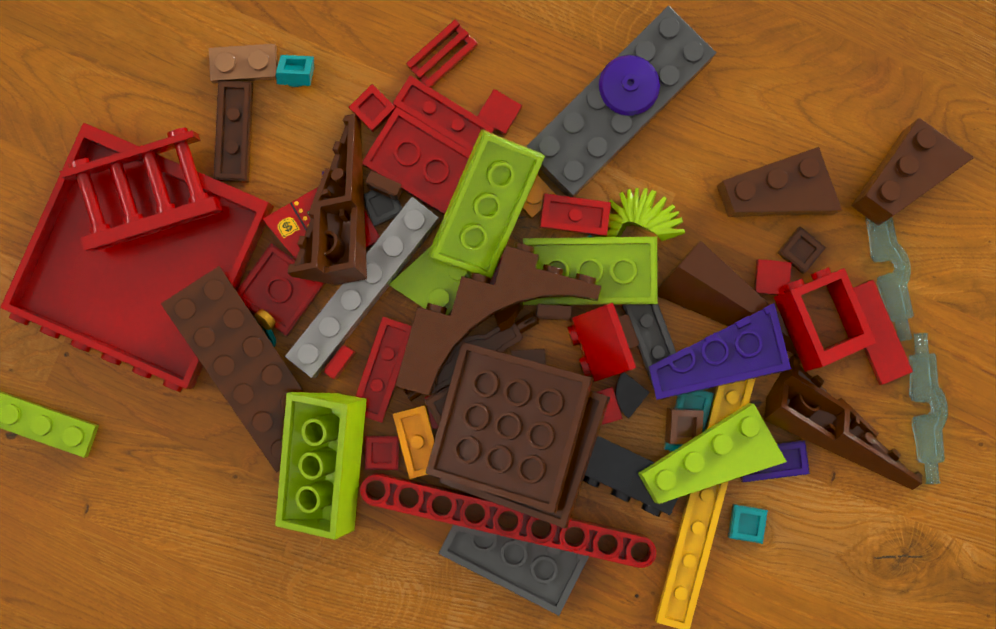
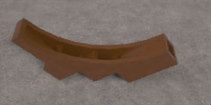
(518, 281)

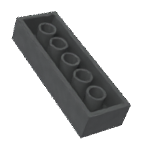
(590, 133)

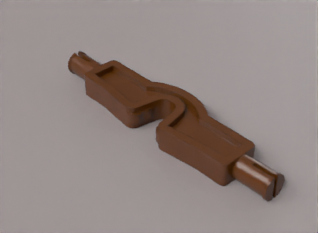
(492, 340)

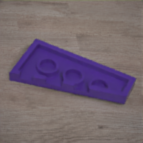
(735, 354)

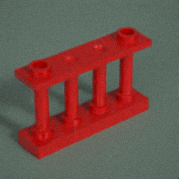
(134, 224)

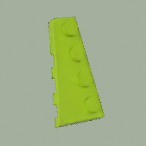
(430, 282)
(719, 454)

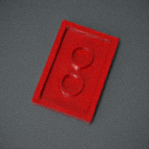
(418, 159)

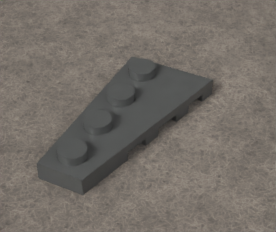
(525, 568)

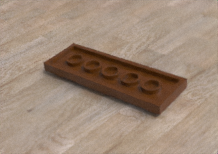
(236, 357)

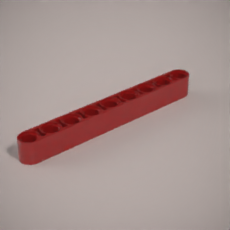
(489, 523)

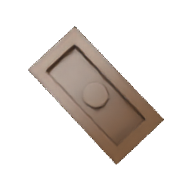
(243, 63)

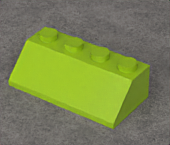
(320, 463)

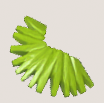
(639, 212)

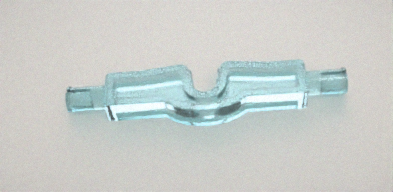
(892, 285)
(927, 427)

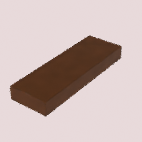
(233, 131)

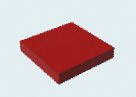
(277, 292)

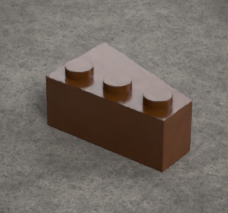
(909, 170)
(785, 187)

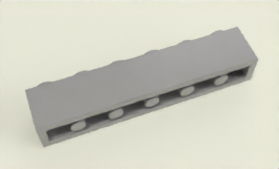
(357, 298)

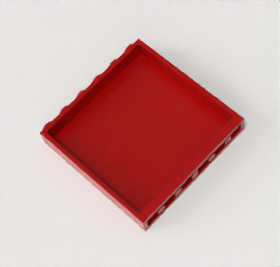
(116, 294)

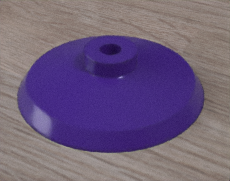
(629, 85)

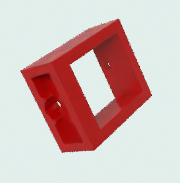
(802, 329)

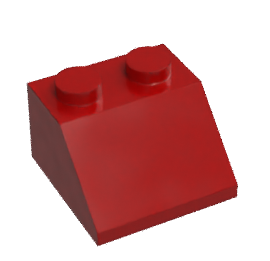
(601, 343)

